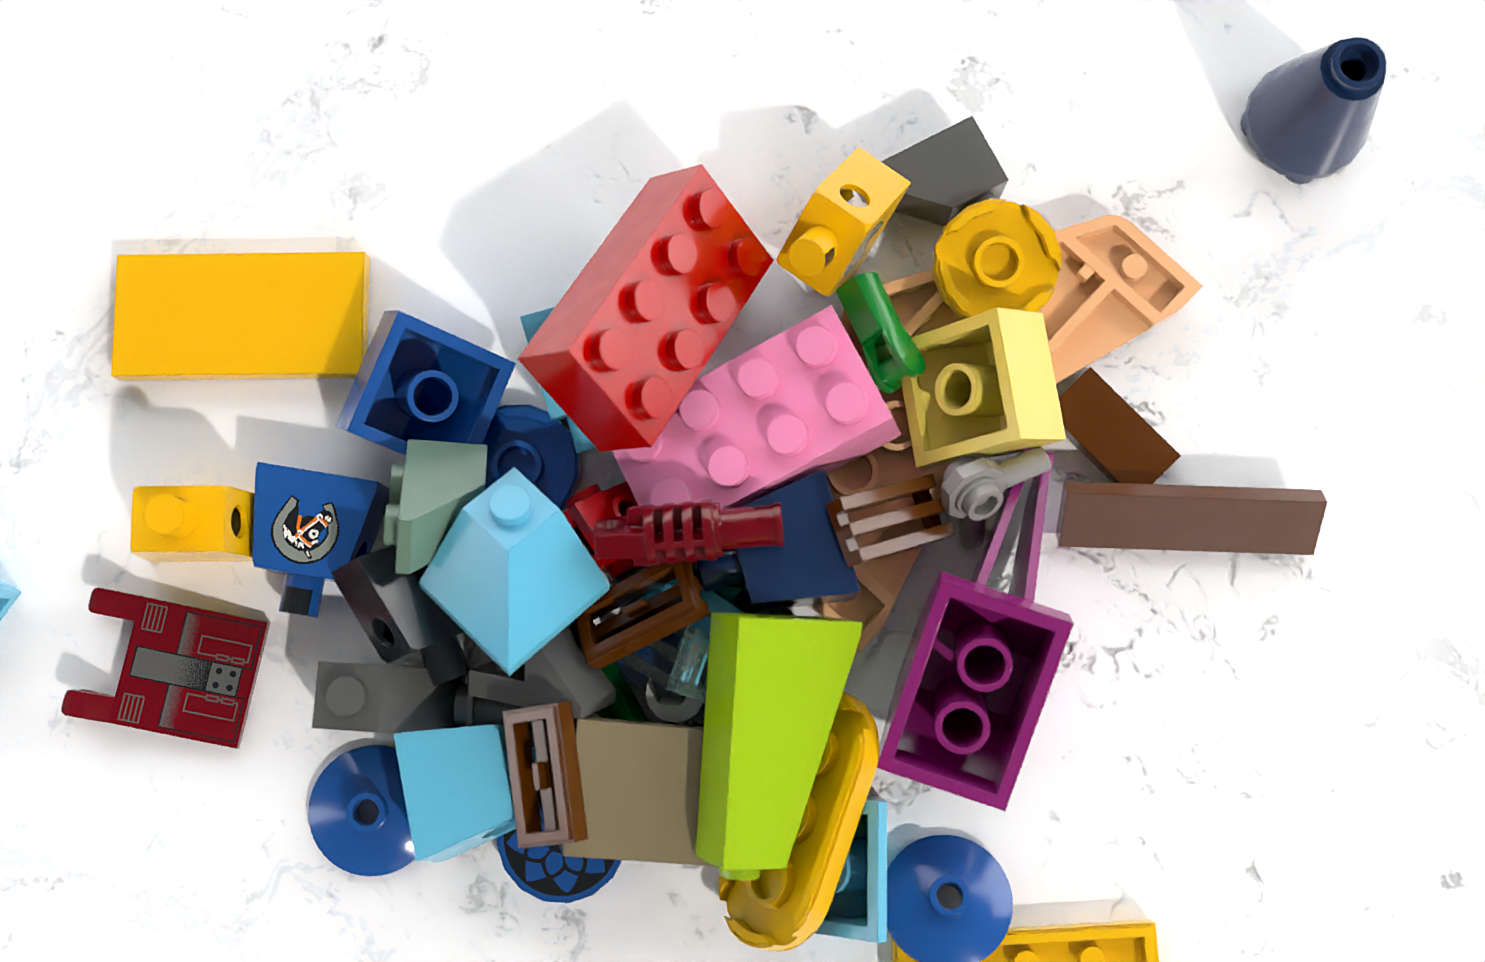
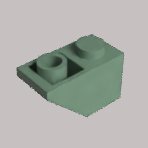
(431, 493)

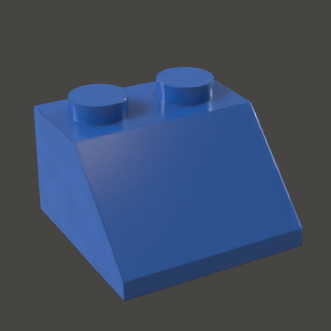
(423, 386)

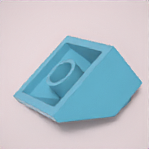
(512, 571)

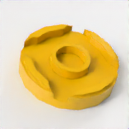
(996, 259)

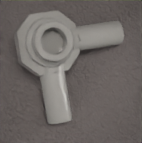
(975, 489)

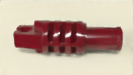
(686, 532)

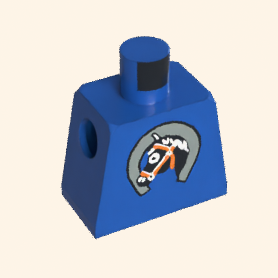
(312, 526)

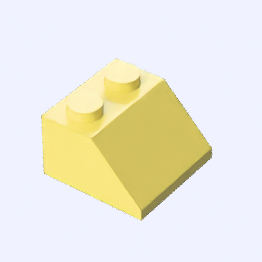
(983, 389)

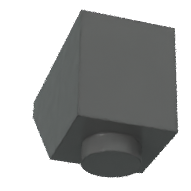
(948, 173)
(381, 699)

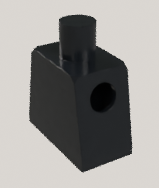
(401, 615)

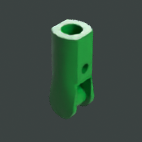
(879, 325)

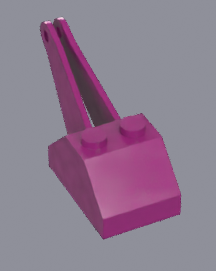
(978, 670)

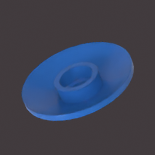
(333, 813)
(941, 934)

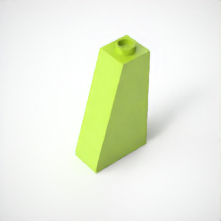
(765, 732)

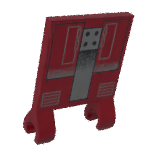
(182, 671)

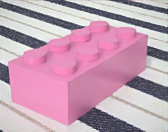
(765, 421)

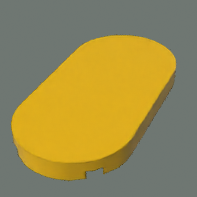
(791, 903)

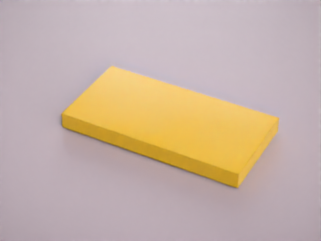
(240, 316)

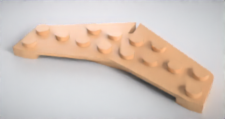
(1105, 295)

